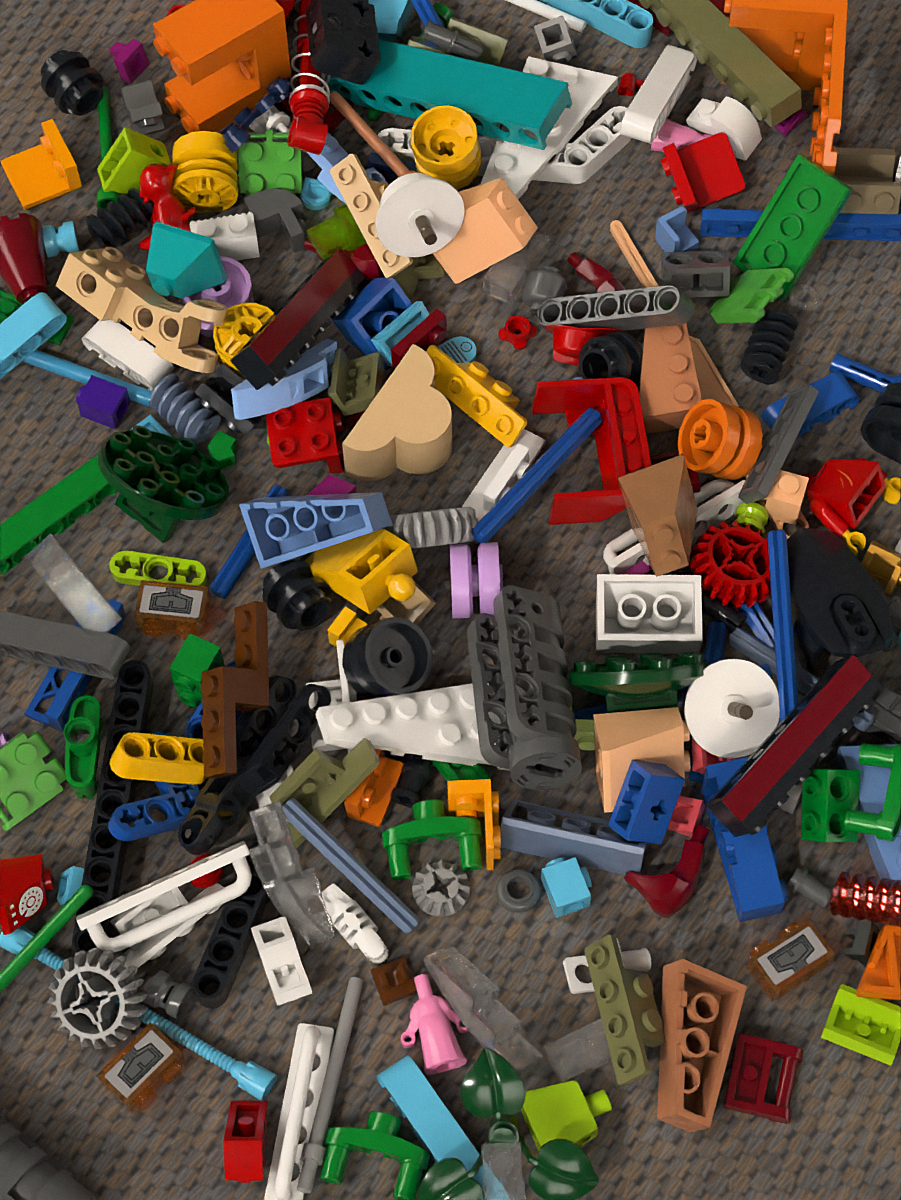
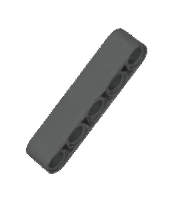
(629, 306)
(62, 645)

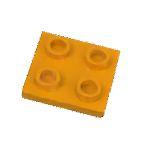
(43, 169)
(476, 800)

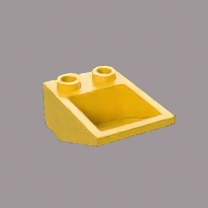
(367, 569)

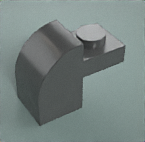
(142, 107)
(275, 211)

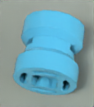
(60, 239)

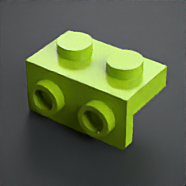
(864, 1025)

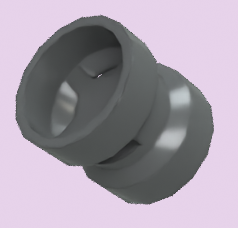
(168, 994)

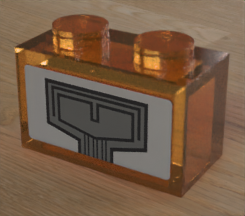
(172, 609)
(789, 959)
(142, 1069)

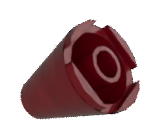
(23, 256)

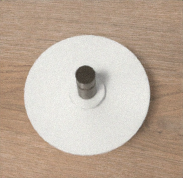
(418, 215)
(732, 708)

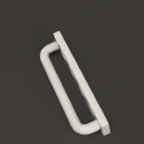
(706, 513)
(233, 854)
(308, 1042)

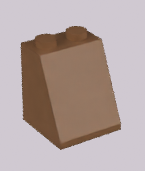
(662, 512)

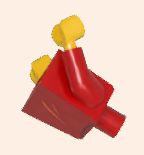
(846, 492)

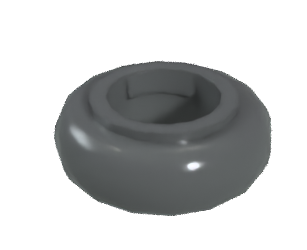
(511, 903)

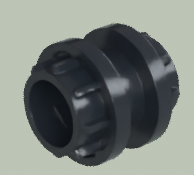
(72, 82)
(611, 356)
(296, 595)

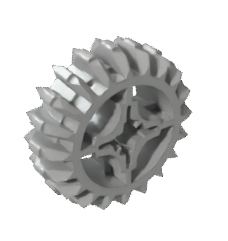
(434, 526)
(103, 1026)

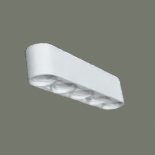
(658, 94)

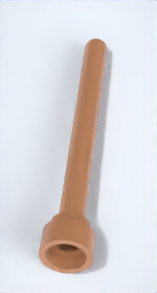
(369, 135)

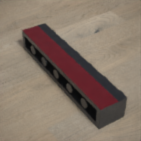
(297, 320)
(794, 746)

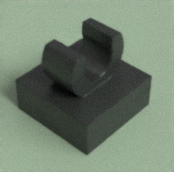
(864, 941)

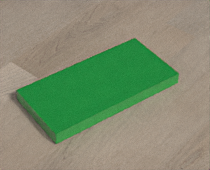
(794, 220)

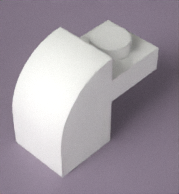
(730, 118)
(281, 960)

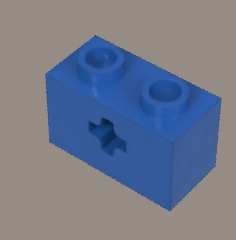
(646, 802)

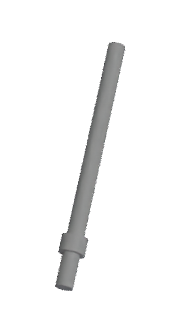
(313, 1151)

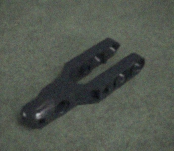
(227, 797)

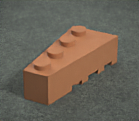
(667, 378)
(699, 1028)

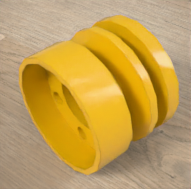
(447, 145)
(205, 172)
(239, 326)

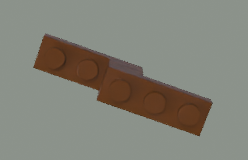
(234, 689)

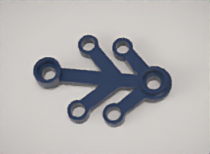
(235, 134)

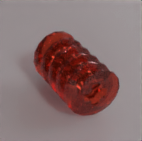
(867, 899)

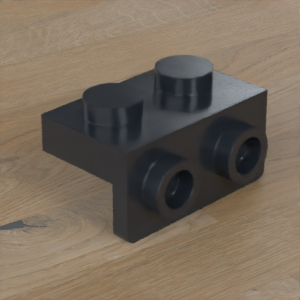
(217, 396)

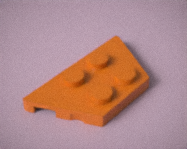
(883, 970)

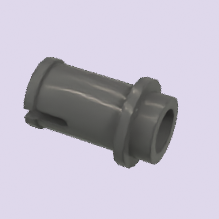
(810, 887)

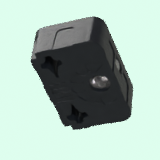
(343, 38)

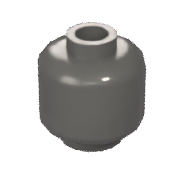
(543, 284)

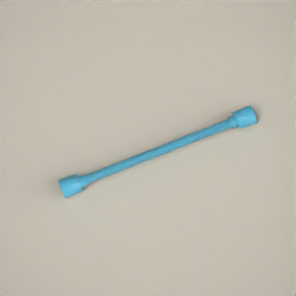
(250, 1076)

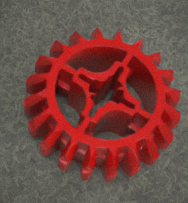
(735, 553)

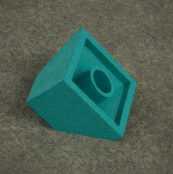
(182, 262)

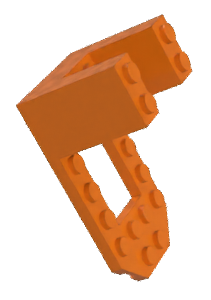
(809, 47)
(222, 58)

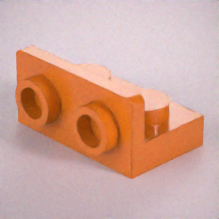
(372, 796)

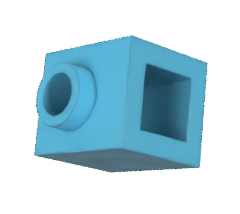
(566, 885)

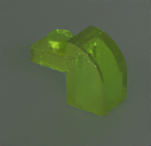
(336, 233)

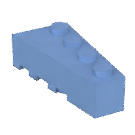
(303, 524)
(872, 794)

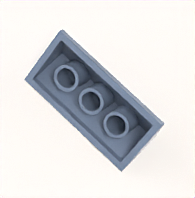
(541, 838)

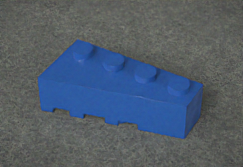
(746, 859)

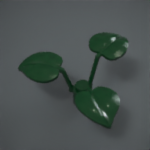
(498, 1091)

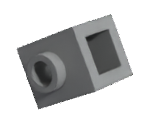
(556, 40)

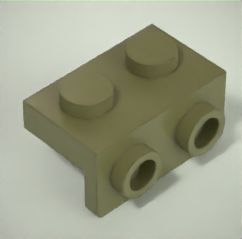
(355, 381)

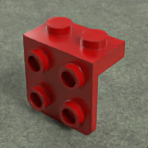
(703, 172)
(306, 435)

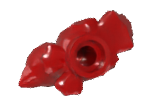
(157, 185)

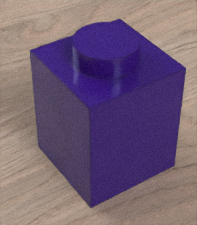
(103, 401)

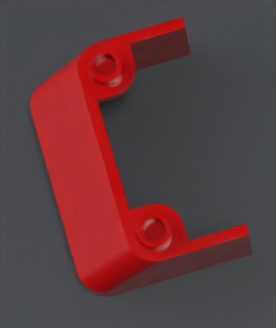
(618, 439)

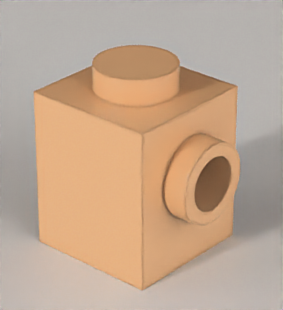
(786, 497)

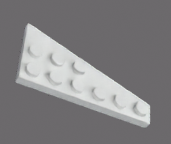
(521, 163)
(424, 723)

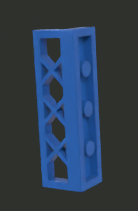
(70, 690)

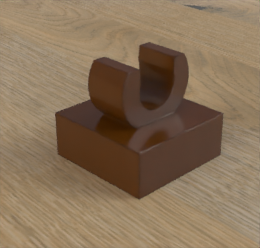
(393, 981)

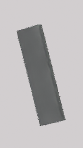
(778, 444)

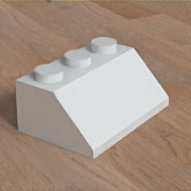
(648, 614)

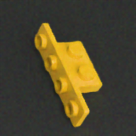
(479, 395)

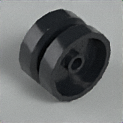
(883, 423)
(387, 658)

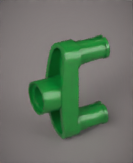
(83, 757)
(888, 822)
(432, 823)
(378, 1136)

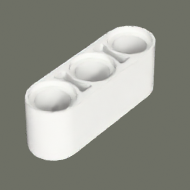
(129, 354)

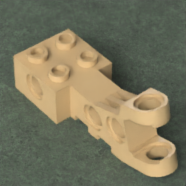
(121, 291)

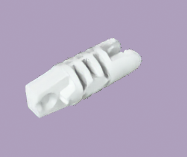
(354, 924)

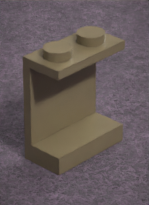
(871, 176)

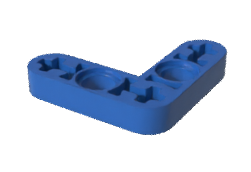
(168, 803)

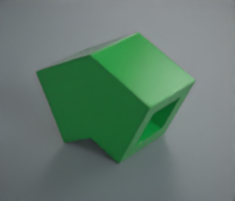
(222, 449)

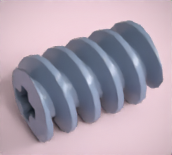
(183, 409)

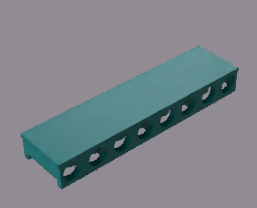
(479, 89)

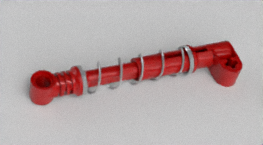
(309, 100)

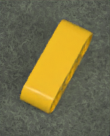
(159, 758)

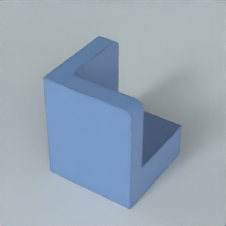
(674, 234)

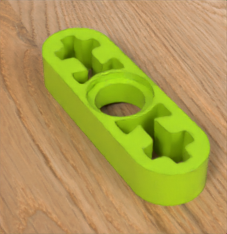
(150, 561)

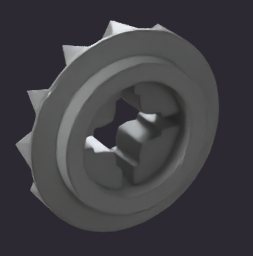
(436, 903)

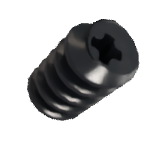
(118, 218)
(768, 346)

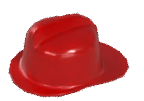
(570, 340)

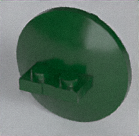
(161, 479)
(642, 685)

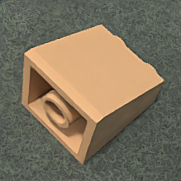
(491, 230)
(639, 736)

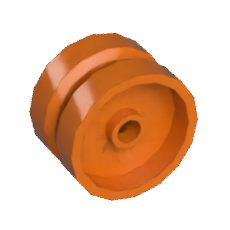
(720, 439)

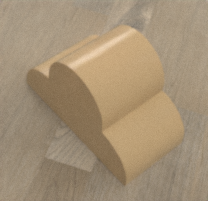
(403, 426)

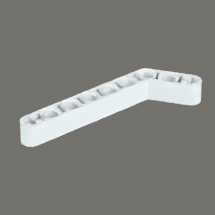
(589, 150)

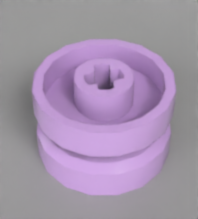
(234, 291)
(476, 580)

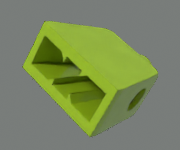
(128, 158)
(563, 1113)

